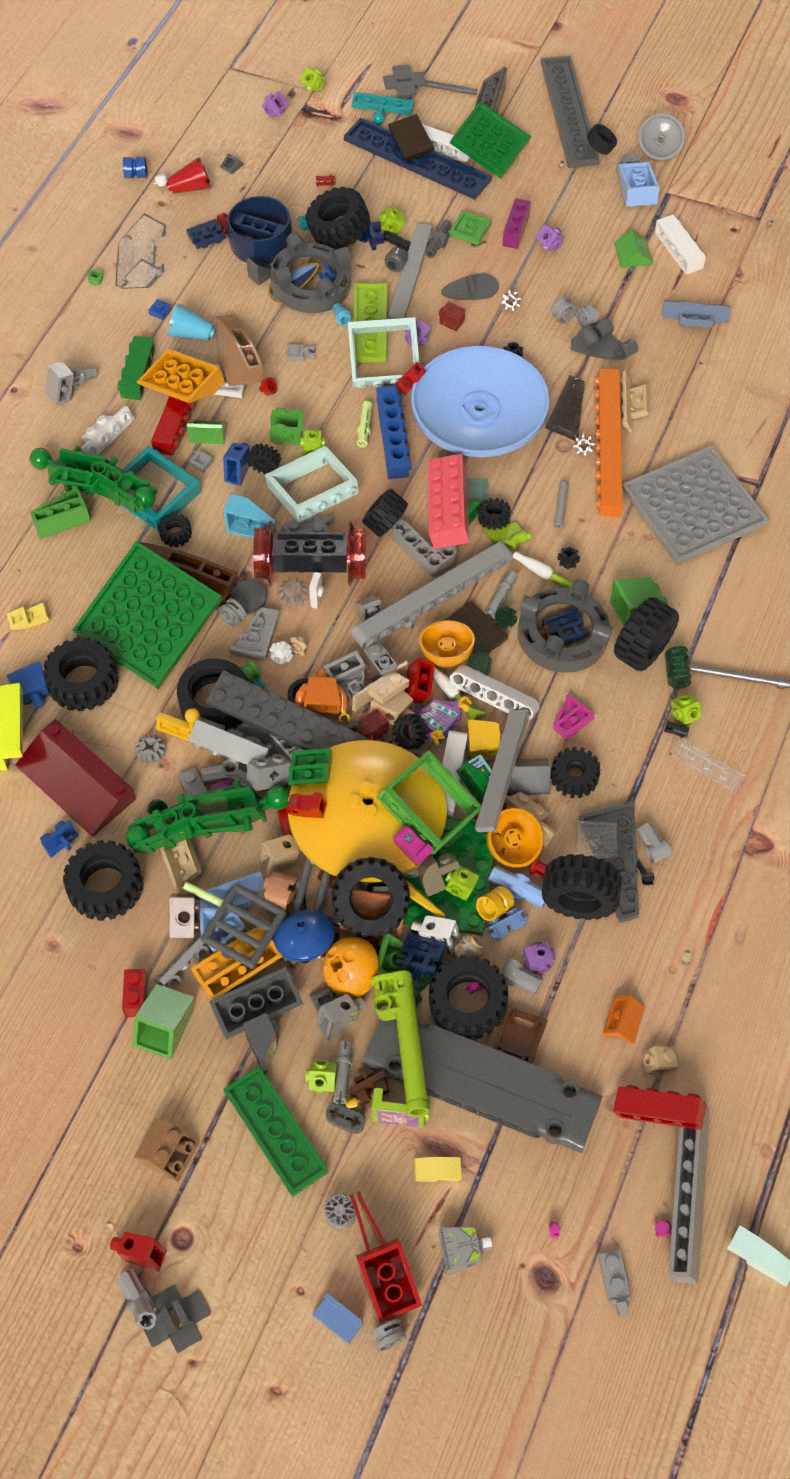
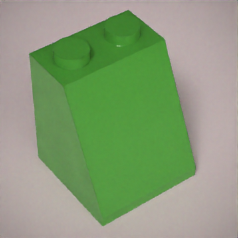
(630, 593)
(162, 1021)

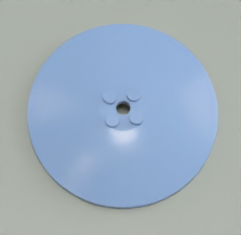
(483, 378)

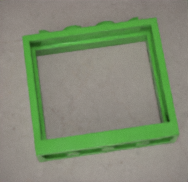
(409, 818)

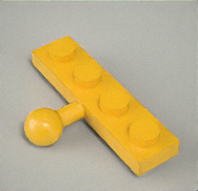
(178, 727)

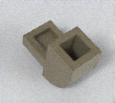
(431, 872)

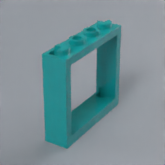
(180, 501)

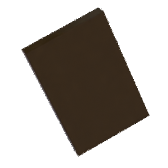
(411, 137)
(486, 632)

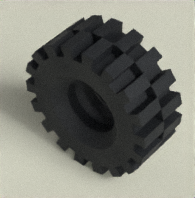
(575, 784)

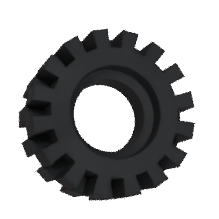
(264, 458)
(494, 521)
(175, 538)
(402, 735)

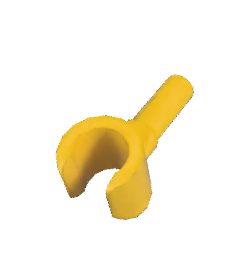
(352, 1103)

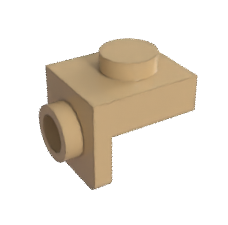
(660, 1058)

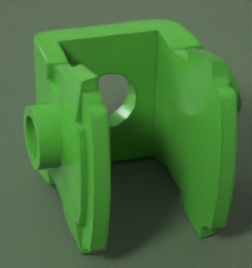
(286, 426)

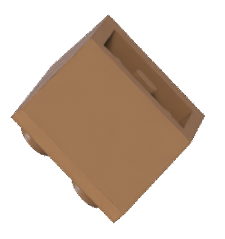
(166, 1149)

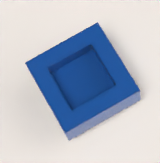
(160, 309)

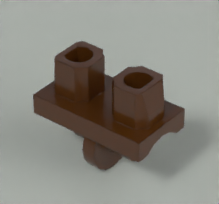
(366, 1082)

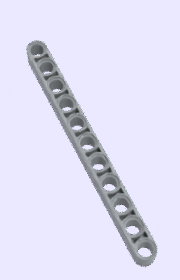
(431, 595)

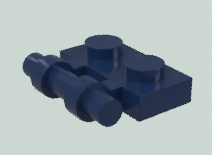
(206, 234)
(565, 622)
(422, 948)

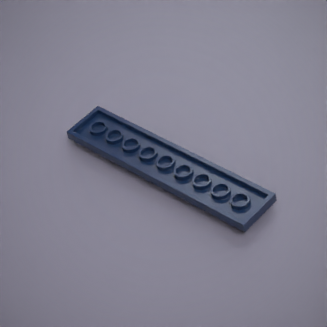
(431, 165)

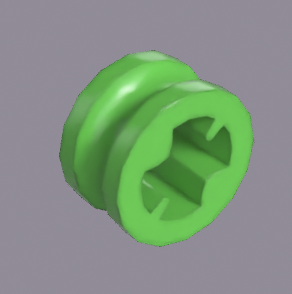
(91, 277)

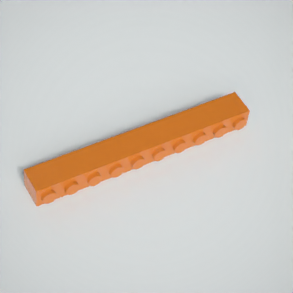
(609, 443)

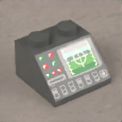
(262, 1036)

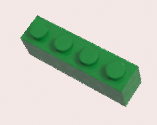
(136, 364)

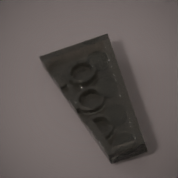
(567, 411)

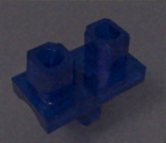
(374, 239)

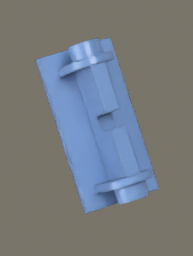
(513, 919)

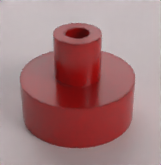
(268, 386)

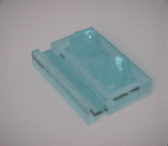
(477, 490)

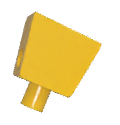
(483, 738)

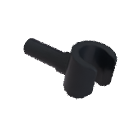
(647, 878)

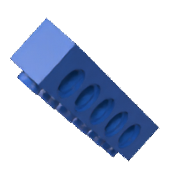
(392, 432)

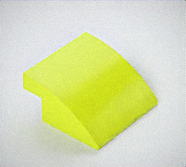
(11, 723)

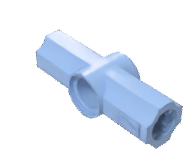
(518, 885)

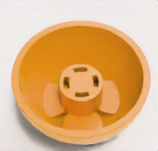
(447, 643)
(523, 838)
(350, 966)

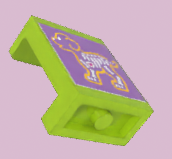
(394, 1112)

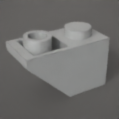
(367, 607)
(379, 659)

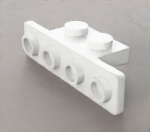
(106, 430)

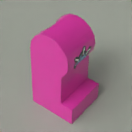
(412, 845)

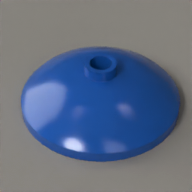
(304, 942)

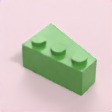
(60, 514)

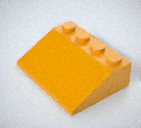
(182, 377)

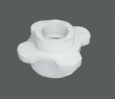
(161, 179)

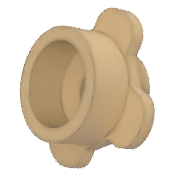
(298, 645)

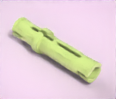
(364, 428)

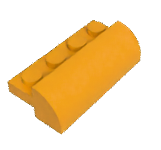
(220, 975)

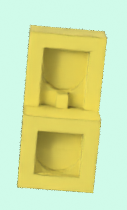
(28, 618)
(437, 1168)

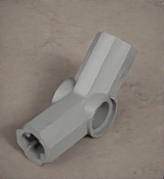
(219, 772)
(139, 1299)

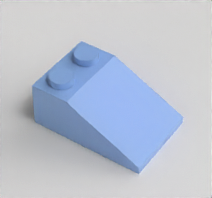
(638, 184)

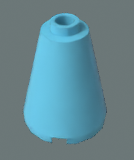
(189, 325)

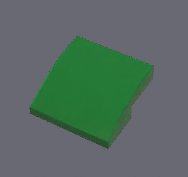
(310, 767)

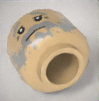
(469, 946)

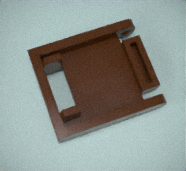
(517, 1039)

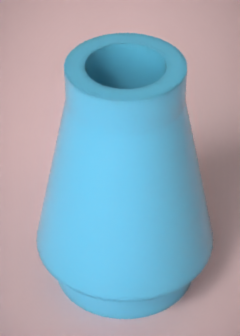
(342, 315)

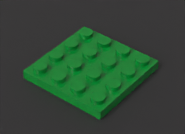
(490, 139)

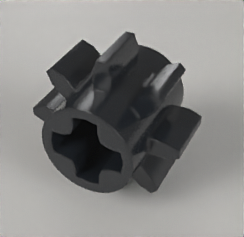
(514, 348)
(568, 557)

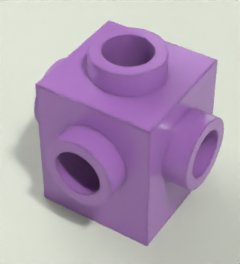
(274, 104)
(550, 237)
(423, 332)
(539, 957)

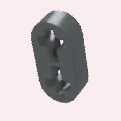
(343, 1123)

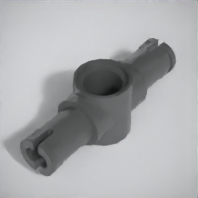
(438, 238)

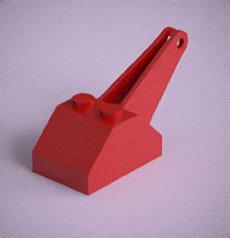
(385, 1272)

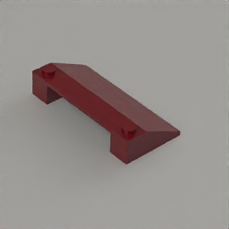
(75, 778)

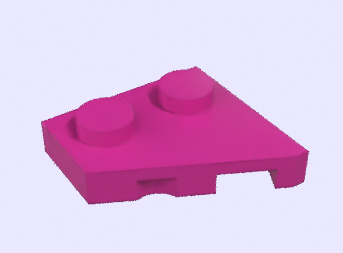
(572, 717)

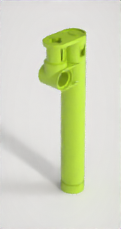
(398, 994)

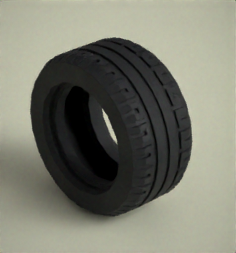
(198, 676)

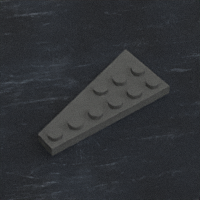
(626, 855)

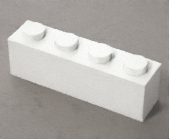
(680, 244)

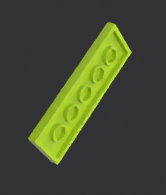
(369, 305)

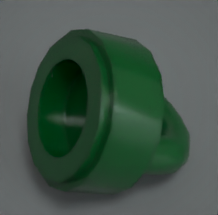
(156, 804)

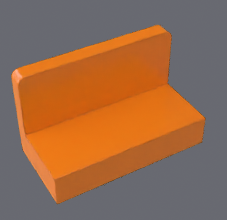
(624, 1018)

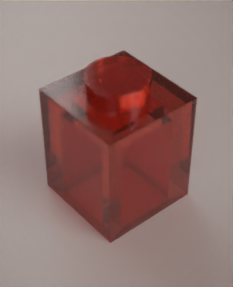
(452, 316)
(373, 725)

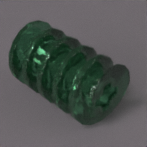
(678, 667)

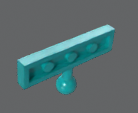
(382, 104)

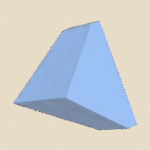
(206, 916)

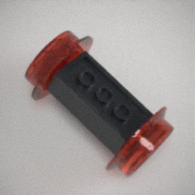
(309, 552)

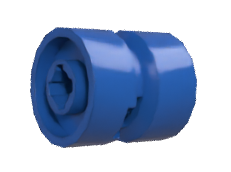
(134, 167)

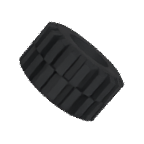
(385, 512)

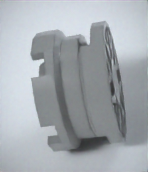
(564, 310)
(587, 315)
(232, 612)
(339, 1212)
(388, 1335)

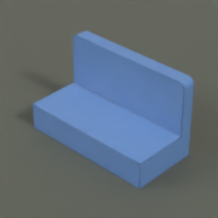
(338, 1318)

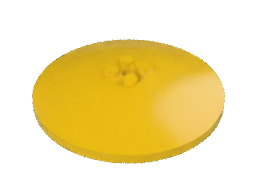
(361, 830)

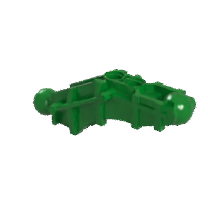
(95, 476)
(188, 818)

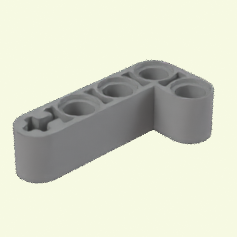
(432, 561)

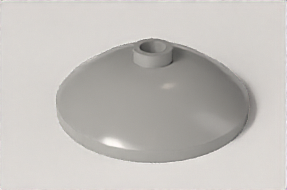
(661, 127)

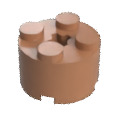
(280, 890)

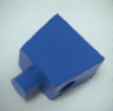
(236, 457)
(32, 684)

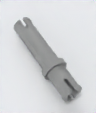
(505, 588)
(342, 1074)

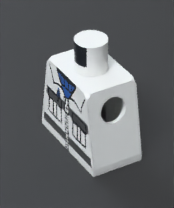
(438, 929)

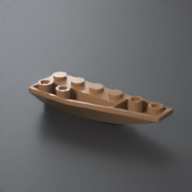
(237, 353)

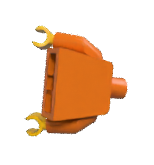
(323, 696)

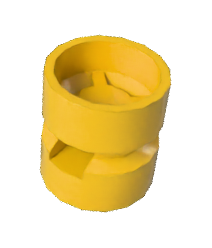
(495, 903)

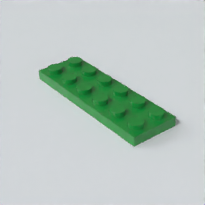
(276, 1131)

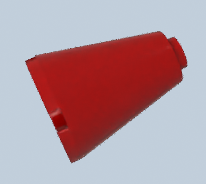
(189, 178)

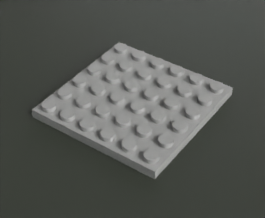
(694, 504)

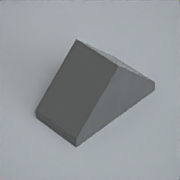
(258, 270)

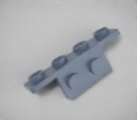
(696, 313)

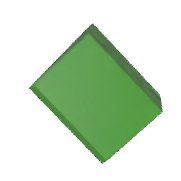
(633, 250)
(207, 431)
(388, 955)

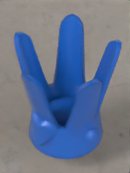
(329, 273)

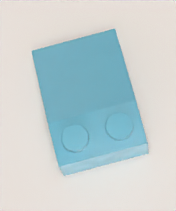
(243, 516)

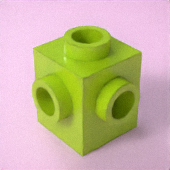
(313, 79)
(392, 220)
(312, 441)
(686, 708)
(461, 882)
(321, 1076)

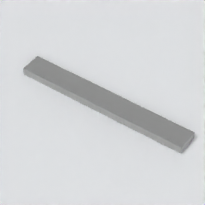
(410, 272)
(502, 771)

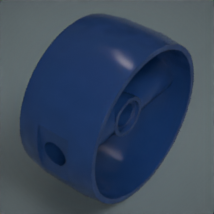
(265, 221)

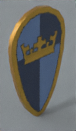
(300, 277)

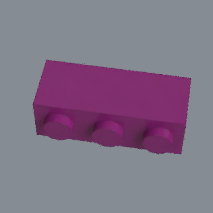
(516, 223)

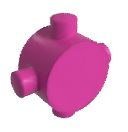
(473, 987)
(662, 1228)
(554, 1229)

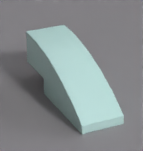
(760, 1255)

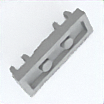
(181, 962)

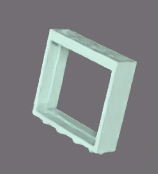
(380, 326)
(303, 466)

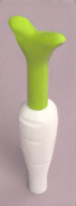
(542, 569)
(454, 693)

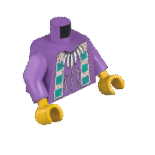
(441, 717)

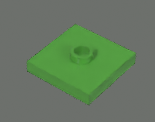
(470, 227)

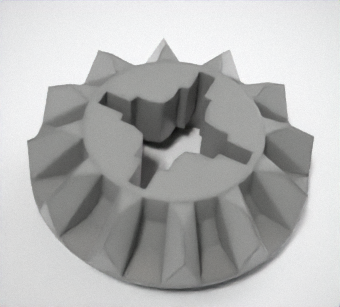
(148, 755)

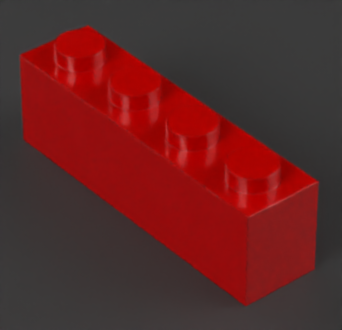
(171, 426)
(660, 1107)

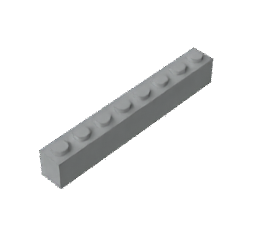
(688, 1204)

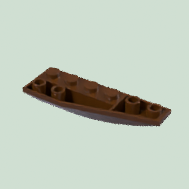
(212, 575)

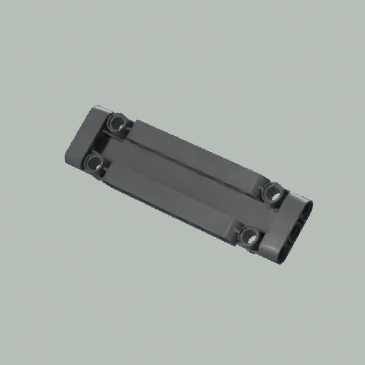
(492, 1084)

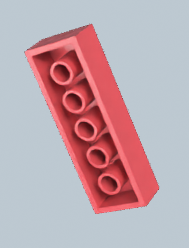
(448, 501)

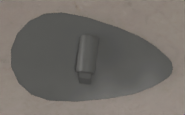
(472, 287)

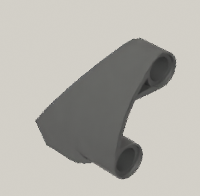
(601, 343)

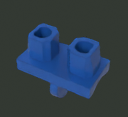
(59, 839)

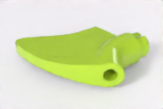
(510, 535)

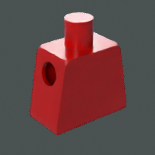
(139, 1250)

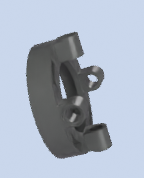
(327, 292)
(551, 653)

